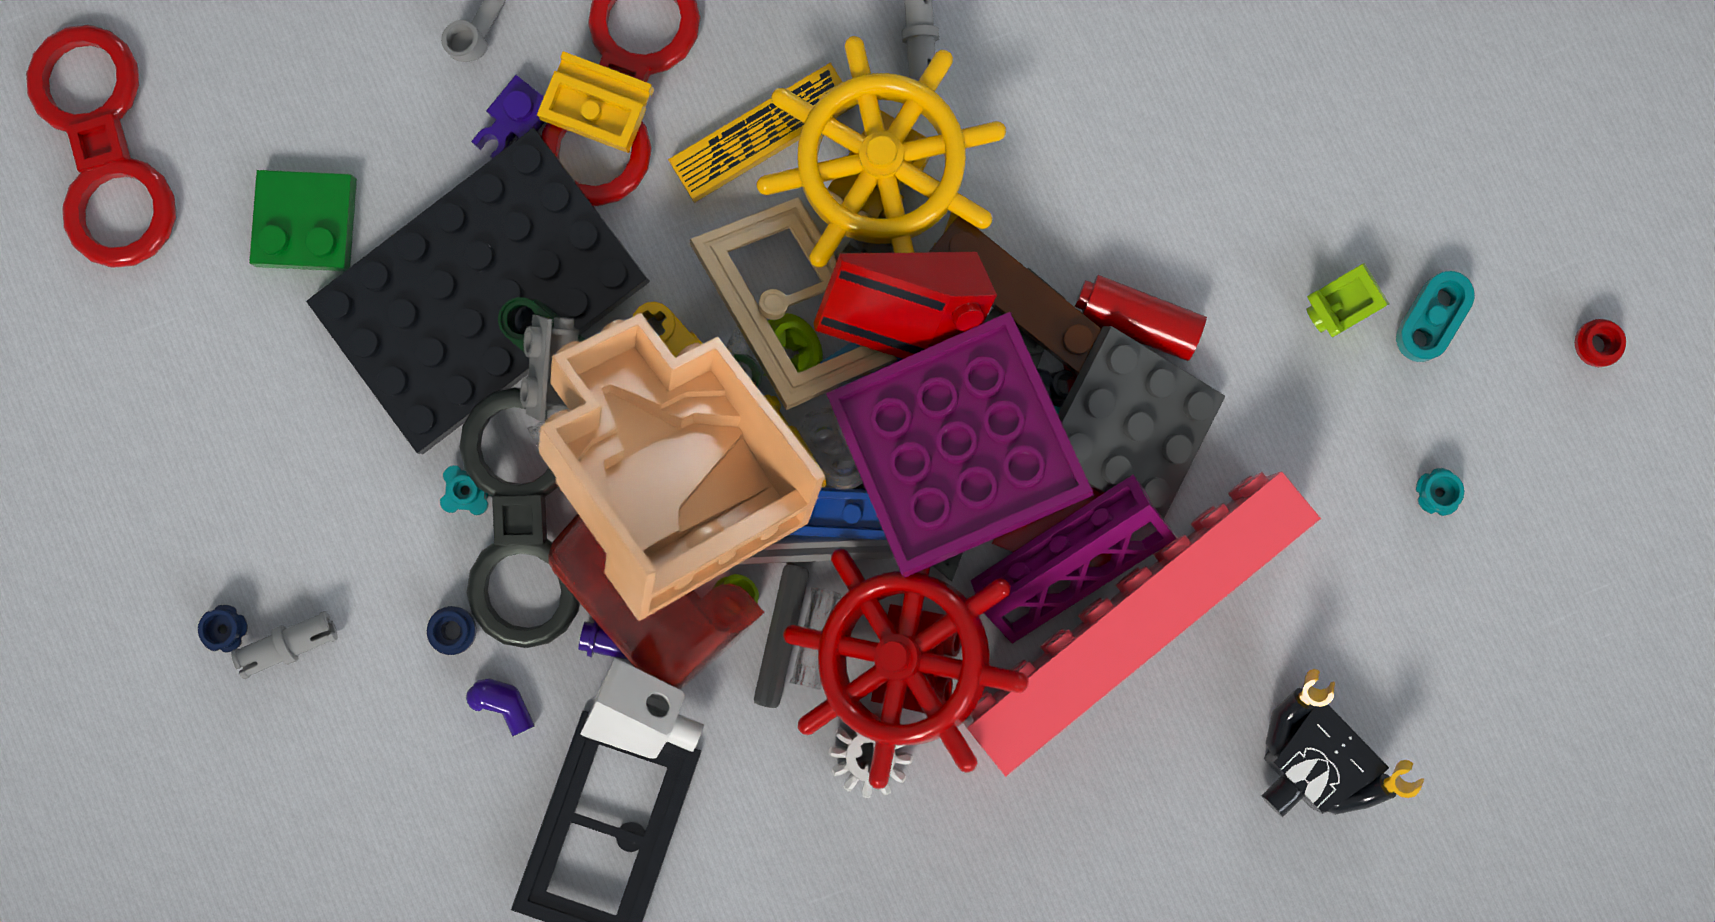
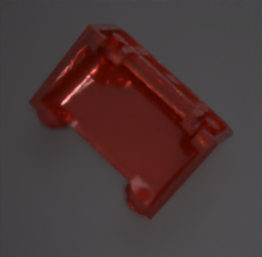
(671, 642)

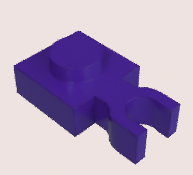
(513, 113)

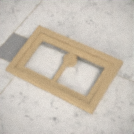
(750, 317)

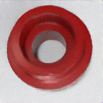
(1613, 339)

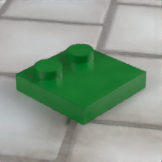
(303, 220)

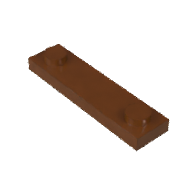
(1031, 302)

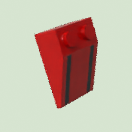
(904, 299)

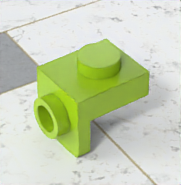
(1346, 301)

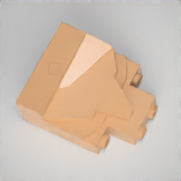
(672, 460)

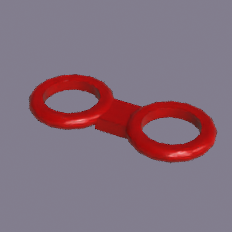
(639, 67)
(100, 146)

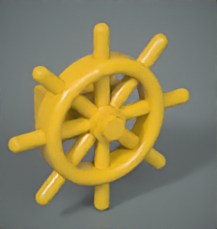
(881, 158)

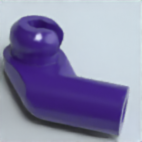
(503, 699)

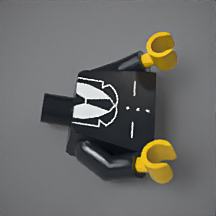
(1325, 758)

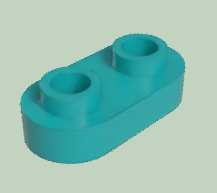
(1433, 319)

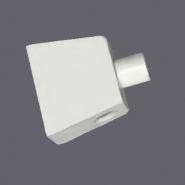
(639, 713)

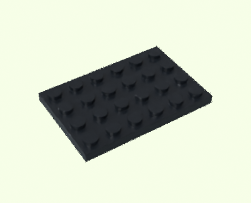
(429, 298)

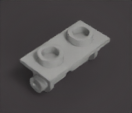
(540, 345)

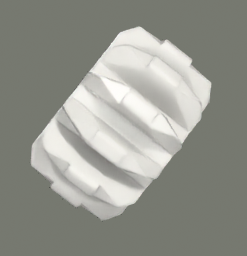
(860, 771)

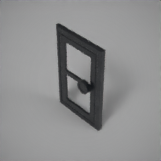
(652, 844)

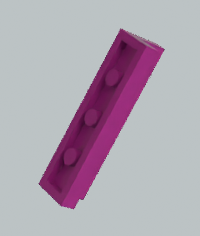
(1065, 555)

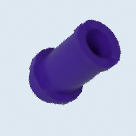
(596, 641)

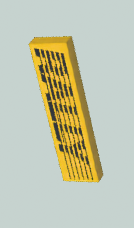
(747, 139)

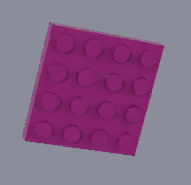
(958, 445)

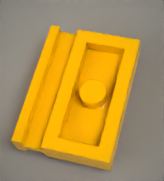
(595, 102)

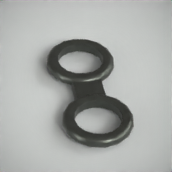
(518, 529)

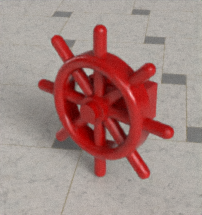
(911, 662)

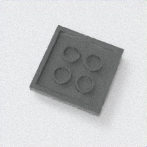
(1136, 417)

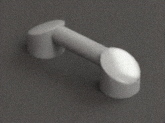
(467, 40)

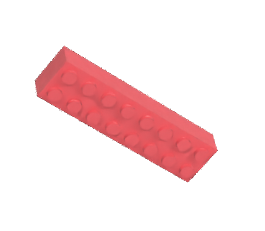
(1141, 618)

